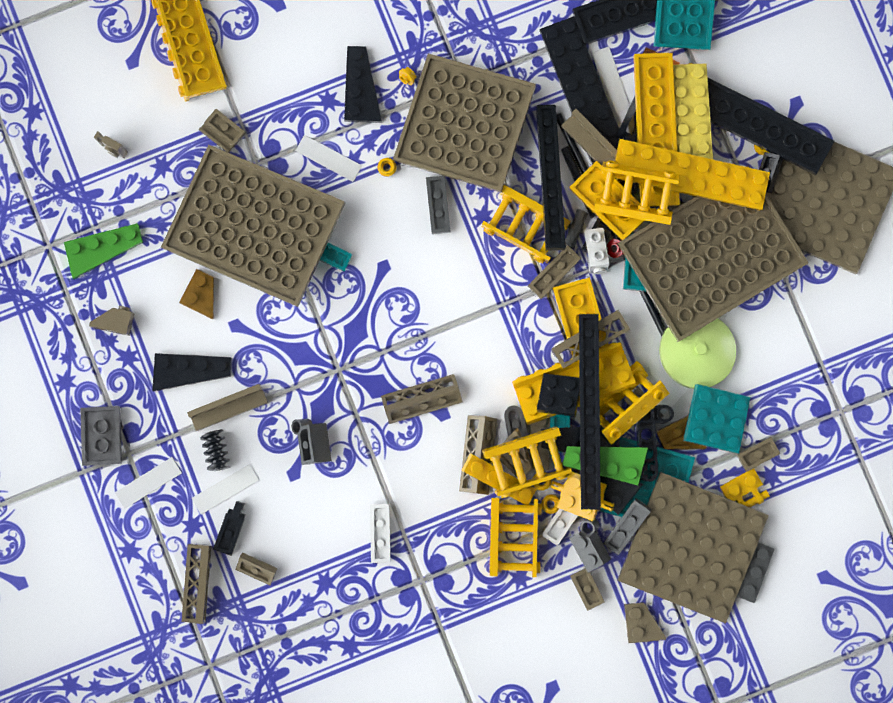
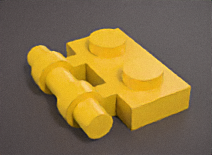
(743, 485)

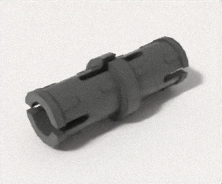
(576, 228)

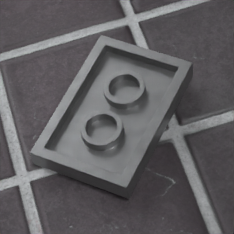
(101, 435)

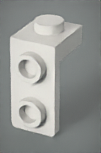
(596, 251)

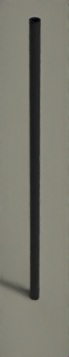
(583, 167)

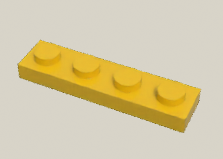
(486, 473)

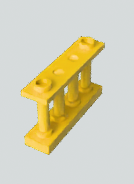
(525, 205)
(643, 210)
(636, 411)
(531, 442)
(497, 546)

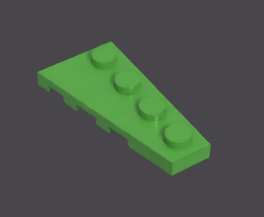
(95, 249)
(615, 462)

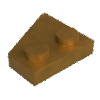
(200, 294)
(673, 436)

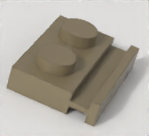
(222, 131)
(113, 147)

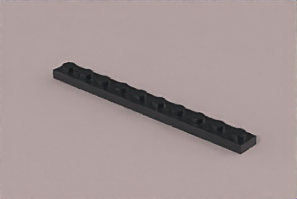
(589, 412)

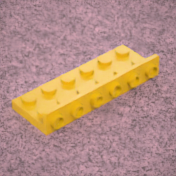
(189, 47)
(614, 377)

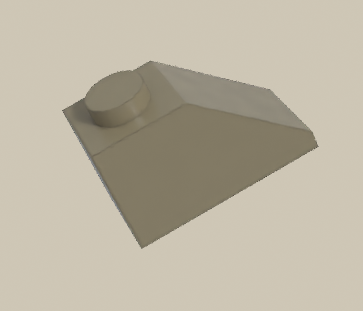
(115, 321)

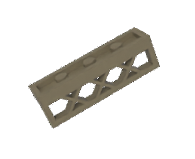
(589, 138)
(574, 340)
(422, 402)
(228, 407)
(484, 438)
(202, 586)

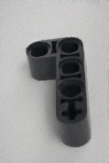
(651, 443)

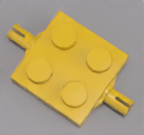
(571, 497)

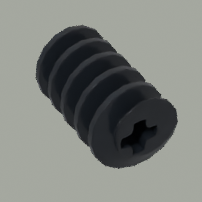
(215, 450)

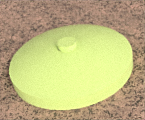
(701, 357)

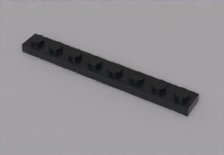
(550, 178)

